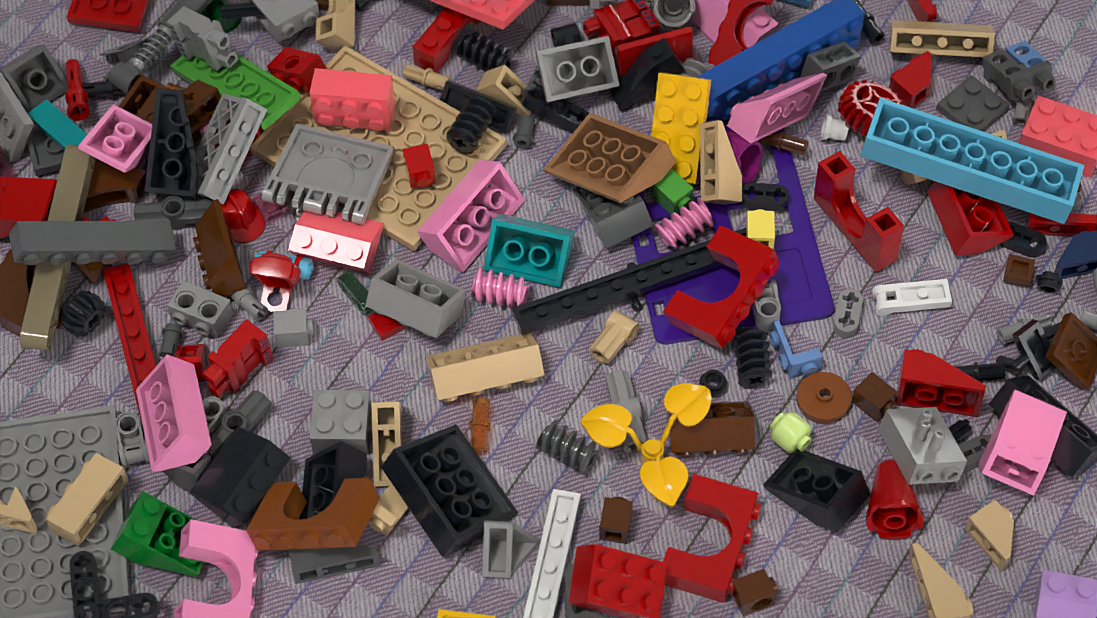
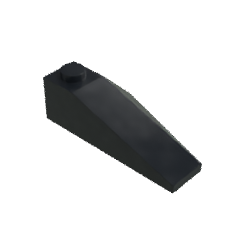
(172, 157)

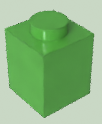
(672, 192)

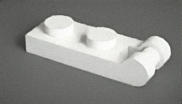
(912, 296)

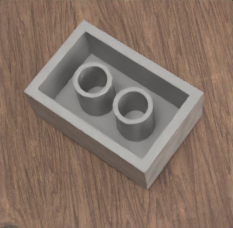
(415, 298)

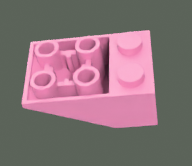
(1022, 442)

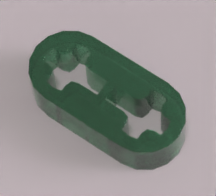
(354, 291)

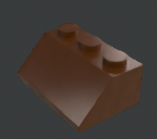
(218, 252)
(724, 428)

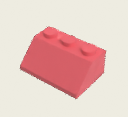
(336, 240)

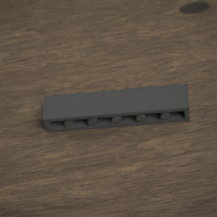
(91, 241)

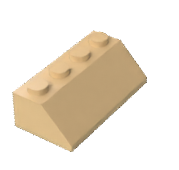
(485, 366)

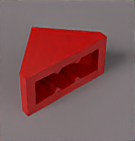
(196, 355)

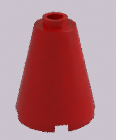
(892, 504)

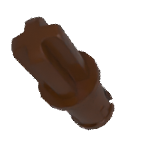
(786, 142)

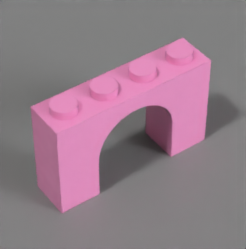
(233, 554)

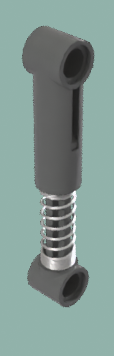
(126, 74)

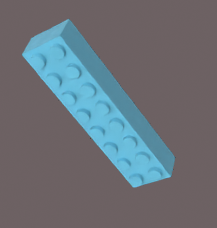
(972, 161)

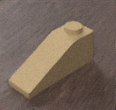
(719, 169)
(386, 436)
(938, 589)

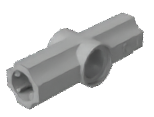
(622, 394)

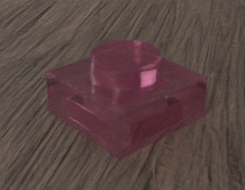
(269, 210)

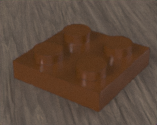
(1074, 351)

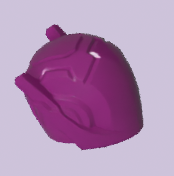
(747, 156)

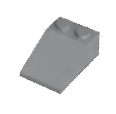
(577, 69)

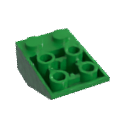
(153, 536)

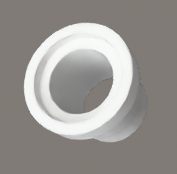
(833, 129)

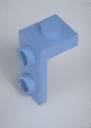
(798, 364)

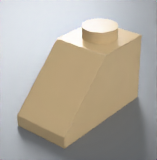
(504, 86)
(993, 532)

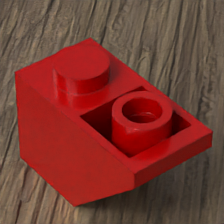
(913, 80)

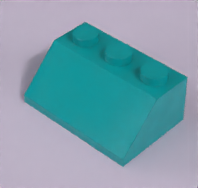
(529, 249)

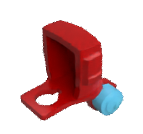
(279, 272)

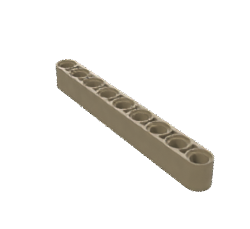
(49, 279)

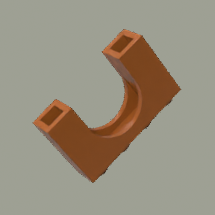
(339, 525)

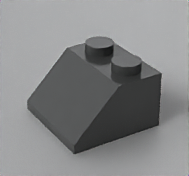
(35, 77)

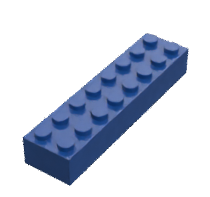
(780, 56)

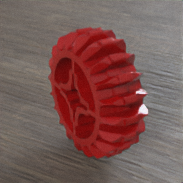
(860, 101)

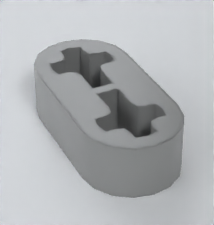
(842, 312)

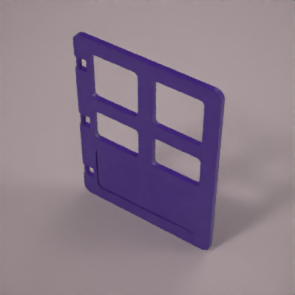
(800, 274)

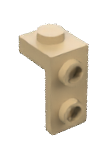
(388, 511)

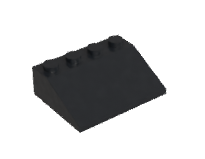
(447, 488)

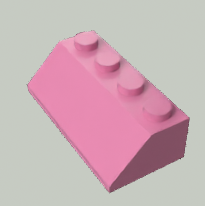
(711, 13)
(776, 108)
(464, 219)
(173, 415)

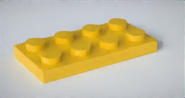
(677, 117)

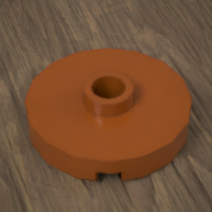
(823, 409)

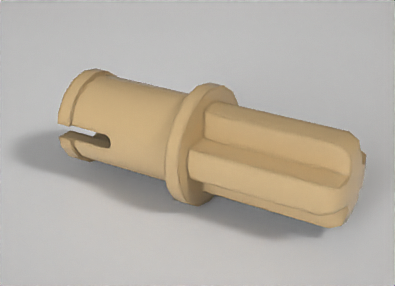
(425, 77)

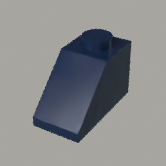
(1079, 256)

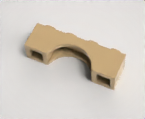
(337, 25)

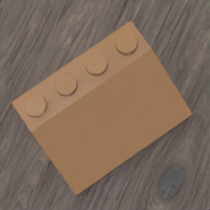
(611, 159)

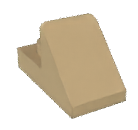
(16, 514)

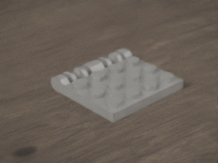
(330, 169)

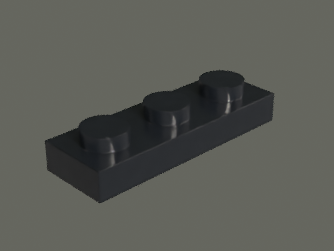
(456, 96)

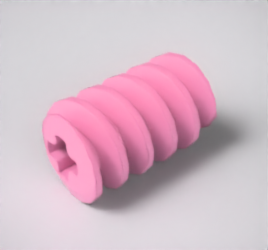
(684, 224)
(499, 289)

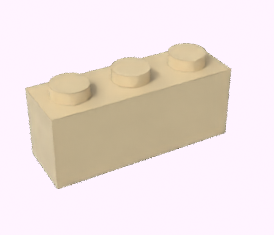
(86, 499)

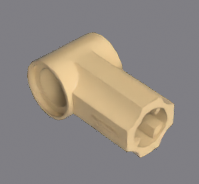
(617, 331)

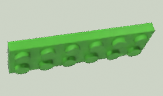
(244, 81)

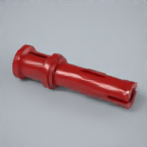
(76, 96)

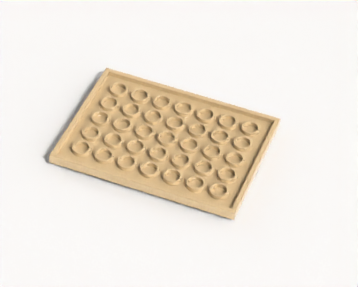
(416, 121)

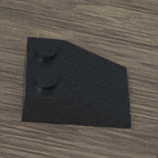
(819, 488)

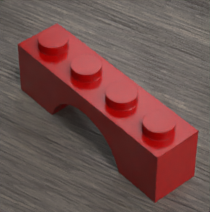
(730, 36)
(436, 42)

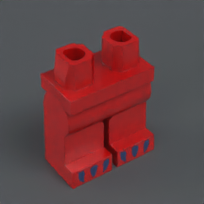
(622, 22)
(236, 359)

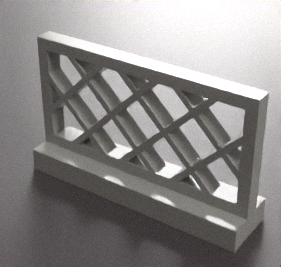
(234, 145)

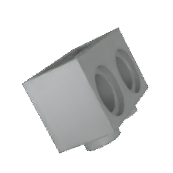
(202, 304)

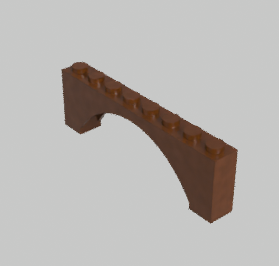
(106, 188)

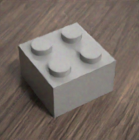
(340, 418)

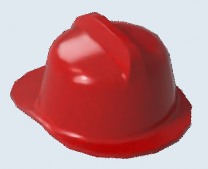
(242, 217)

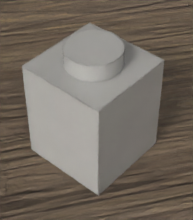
(292, 328)

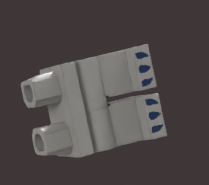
(201, 38)

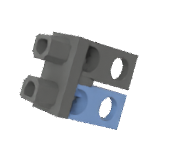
(1017, 73)

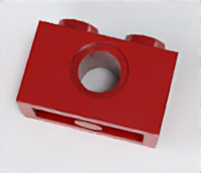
(295, 68)

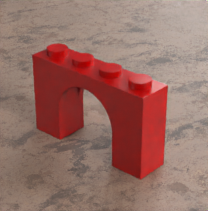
(873, 237)
(718, 320)
(713, 574)

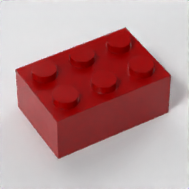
(617, 582)

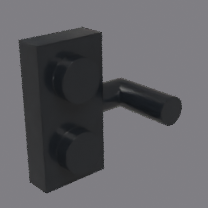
(1033, 347)

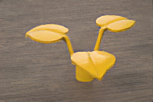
(659, 475)

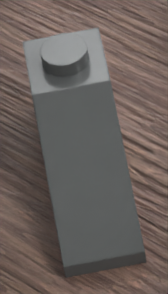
(329, 562)

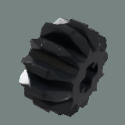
(83, 313)

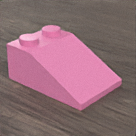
(119, 139)

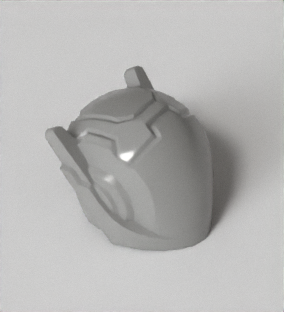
(673, 12)

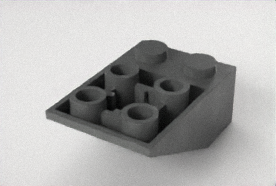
(611, 219)

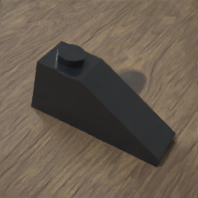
(643, 73)

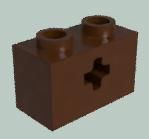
(201, 103)

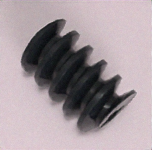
(483, 53)
(470, 124)
(752, 357)

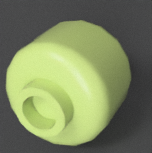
(790, 432)

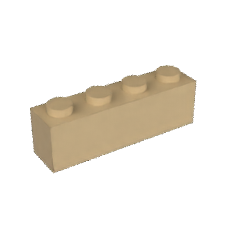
(941, 38)

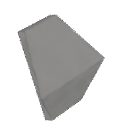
(505, 548)

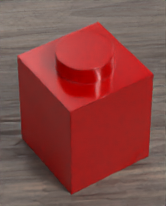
(419, 166)

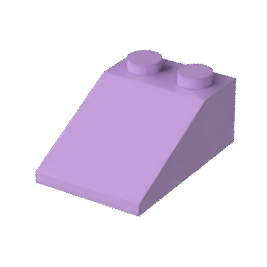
(1065, 596)

